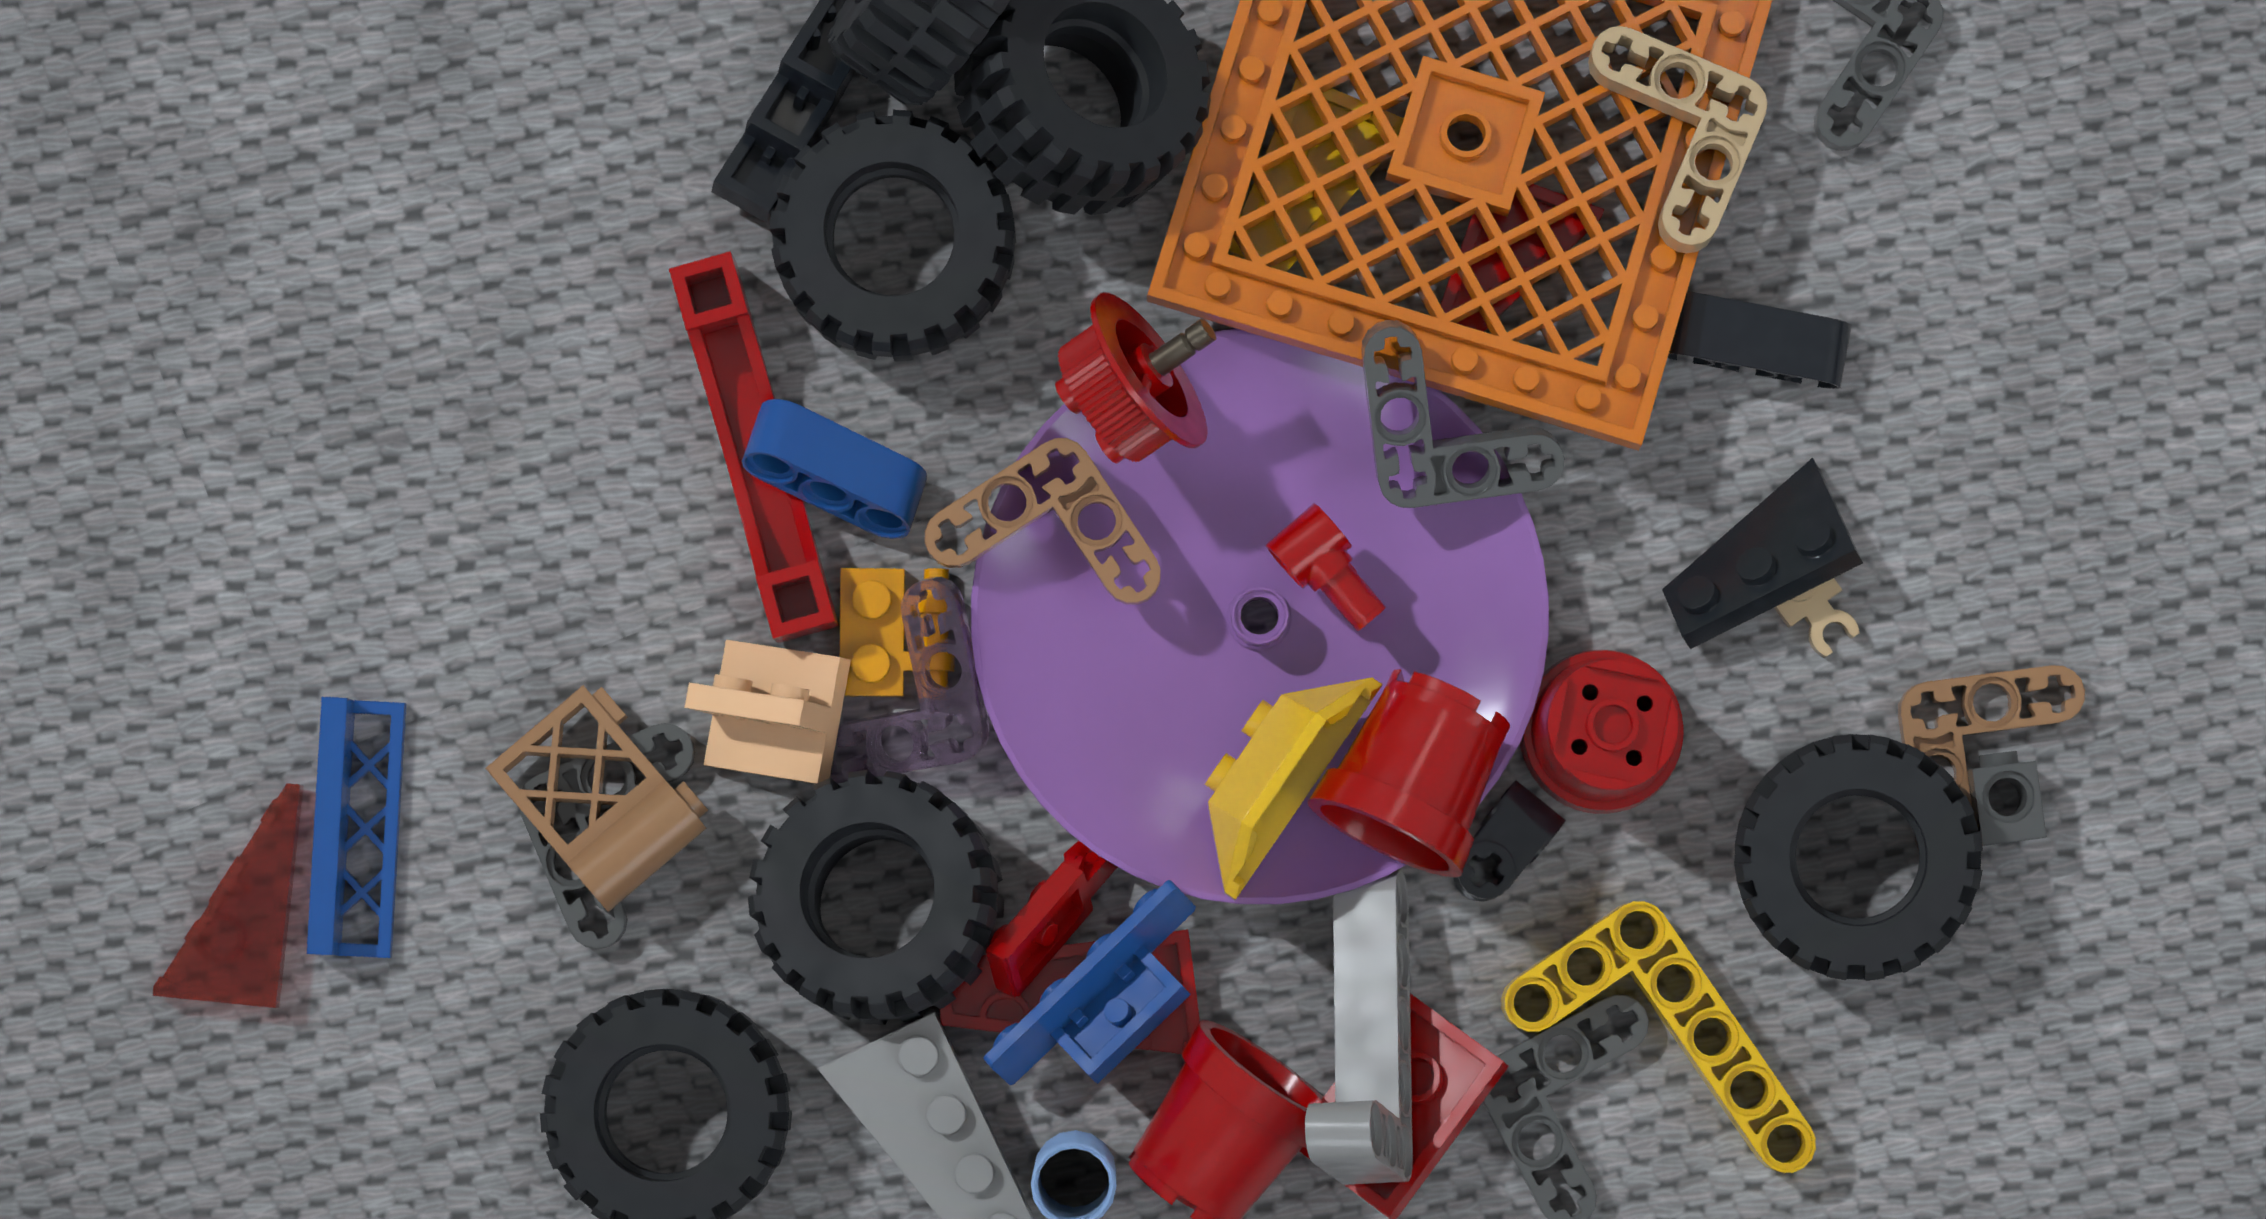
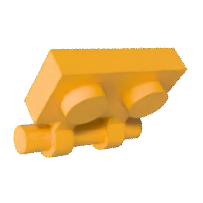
(875, 631)

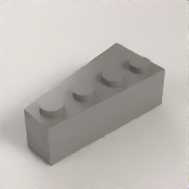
(929, 1121)

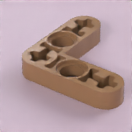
(1067, 503)
(1947, 738)

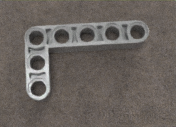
(1369, 1125)

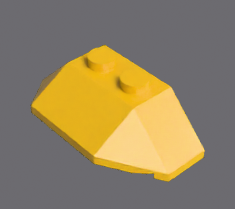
(1277, 771)

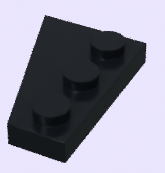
(1764, 560)

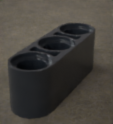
(1761, 337)

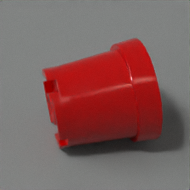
(1609, 726)
(1414, 774)
(1223, 1126)

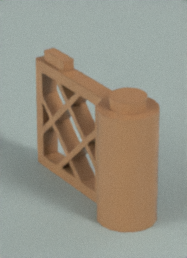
(629, 838)

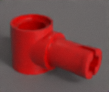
(1317, 556)

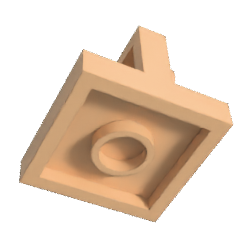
(773, 711)

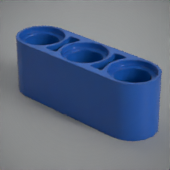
(834, 469)

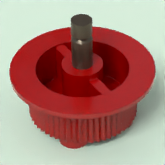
(1133, 381)

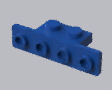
(1106, 1000)

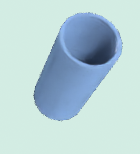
(1081, 1141)

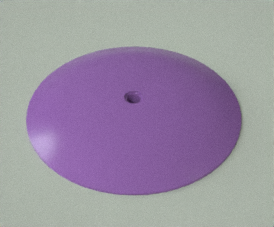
(1135, 705)

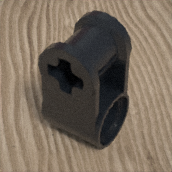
(1512, 836)

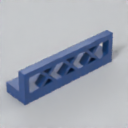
(332, 822)

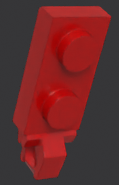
(1047, 919)

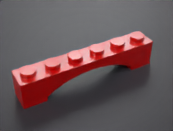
(736, 386)

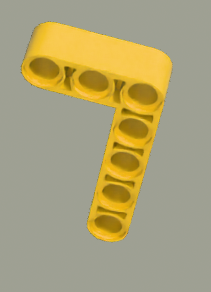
(1679, 1018)

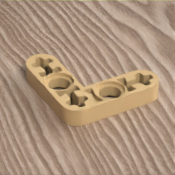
(1712, 129)

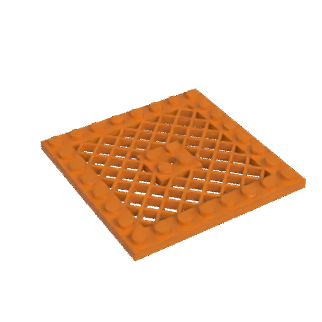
(1493, 368)

